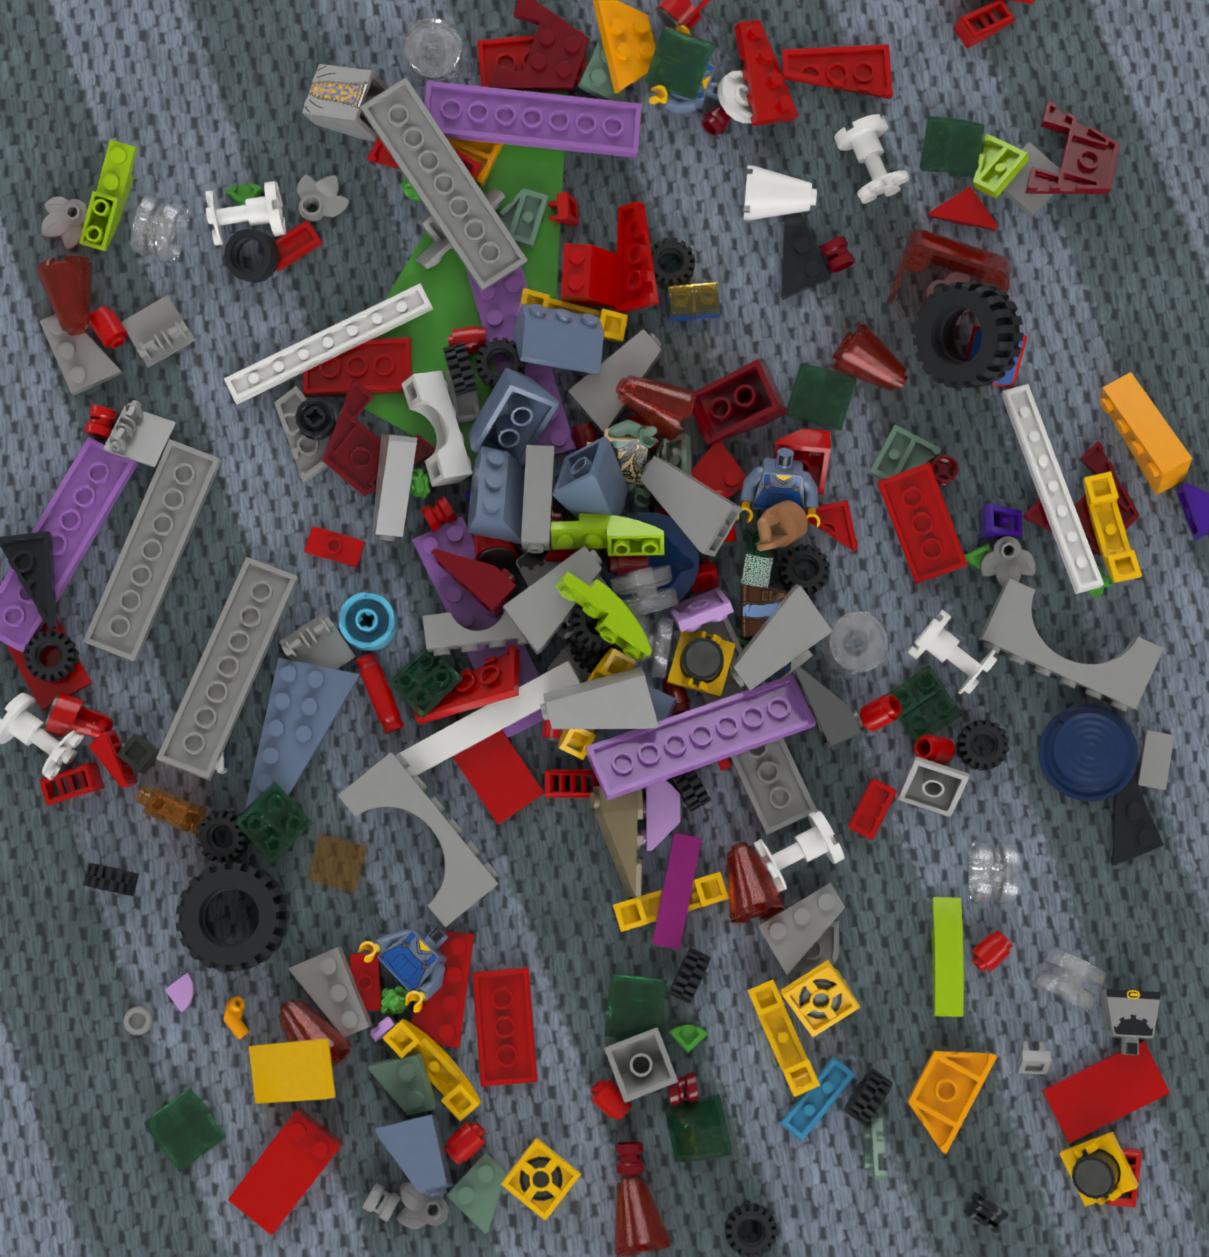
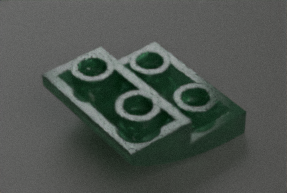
(679, 63)
(952, 146)
(821, 396)
(425, 681)
(925, 704)
(273, 822)
(634, 1006)
(185, 1129)

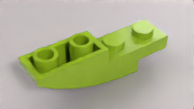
(110, 197)
(617, 533)
(616, 620)

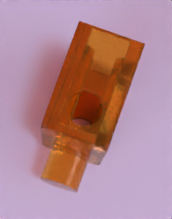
(171, 809)

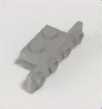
(440, 246)

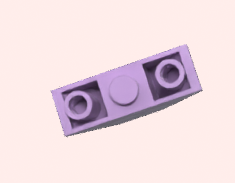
(661, 813)

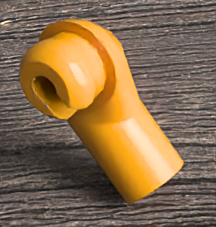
(233, 1016)

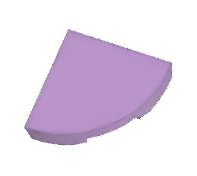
(182, 991)
(383, 1027)

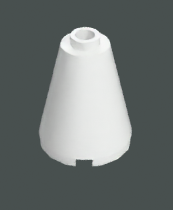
(775, 194)

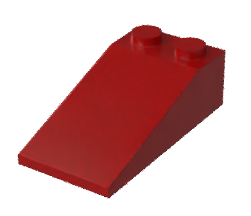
(285, 1171)

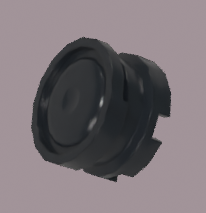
(315, 419)
(987, 1209)

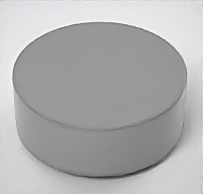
(138, 1020)

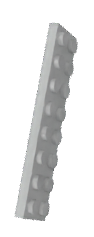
(443, 184)
(152, 551)
(227, 669)
(767, 770)

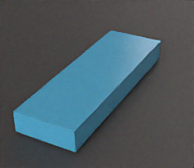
(815, 1102)

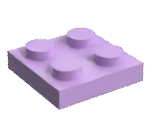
(700, 609)

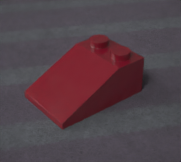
(738, 403)
(481, 580)

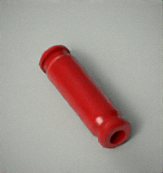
(379, 693)

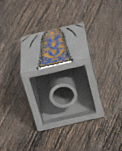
(337, 99)

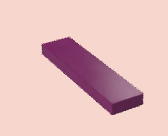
(676, 891)

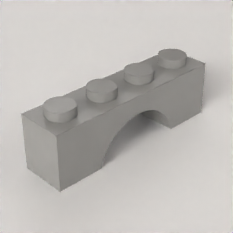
(444, 634)

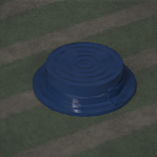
(678, 553)
(1088, 753)

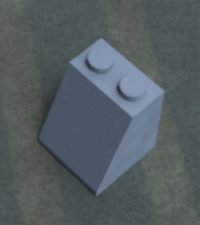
(592, 481)
(419, 1152)

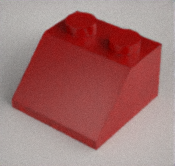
(588, 275)

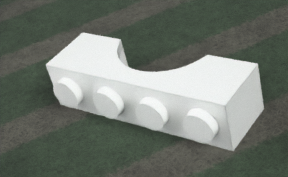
(429, 396)

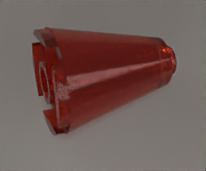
(68, 291)
(868, 359)
(657, 403)
(750, 886)
(304, 1023)
(637, 1219)

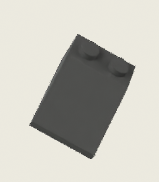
(833, 717)

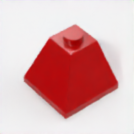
(812, 449)

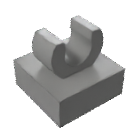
(1034, 1061)

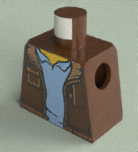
(756, 607)

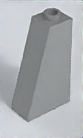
(596, 393)
(393, 485)
(538, 498)
(695, 508)
(541, 608)
(782, 638)
(602, 703)

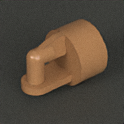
(781, 525)

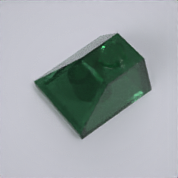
(698, 1129)

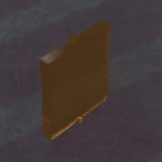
(337, 863)

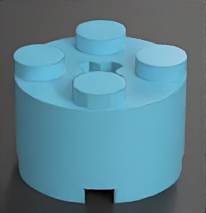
(352, 620)

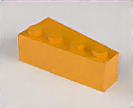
(1146, 433)

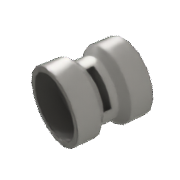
(387, 1205)

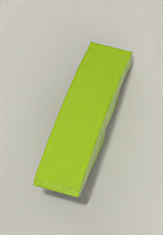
(948, 957)

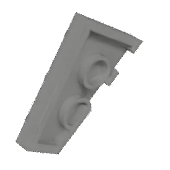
(78, 358)
(306, 451)
(801, 925)
(334, 990)

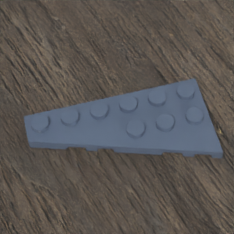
(296, 721)

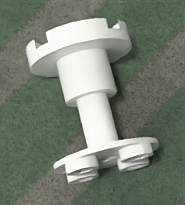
(868, 149)
(256, 211)
(944, 646)
(27, 728)
(808, 845)

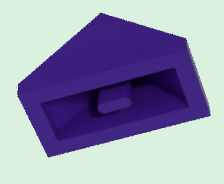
(1195, 508)
(999, 521)

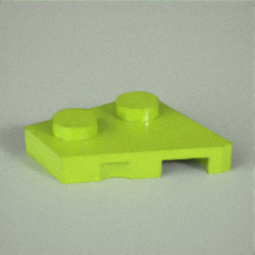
(998, 165)

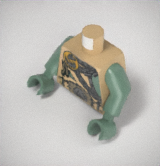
(630, 447)

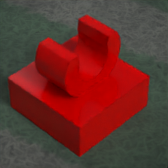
(567, 209)
(706, 577)

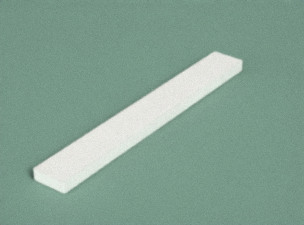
(328, 343)
(1052, 489)
(486, 721)

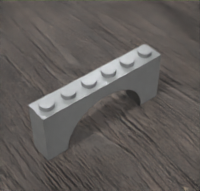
(1013, 631)
(464, 875)

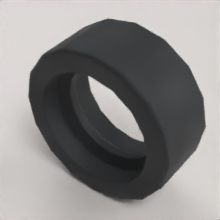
(232, 253)

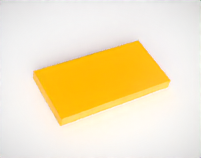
(292, 1071)

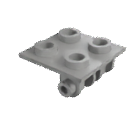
(158, 331)
(139, 435)
(318, 644)

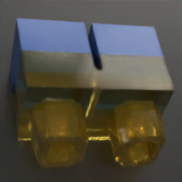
(692, 299)

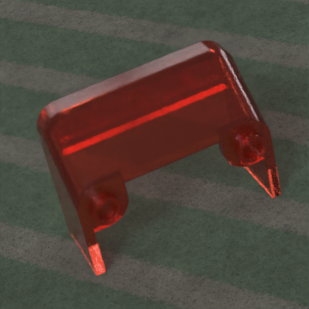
(927, 248)

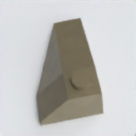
(618, 825)

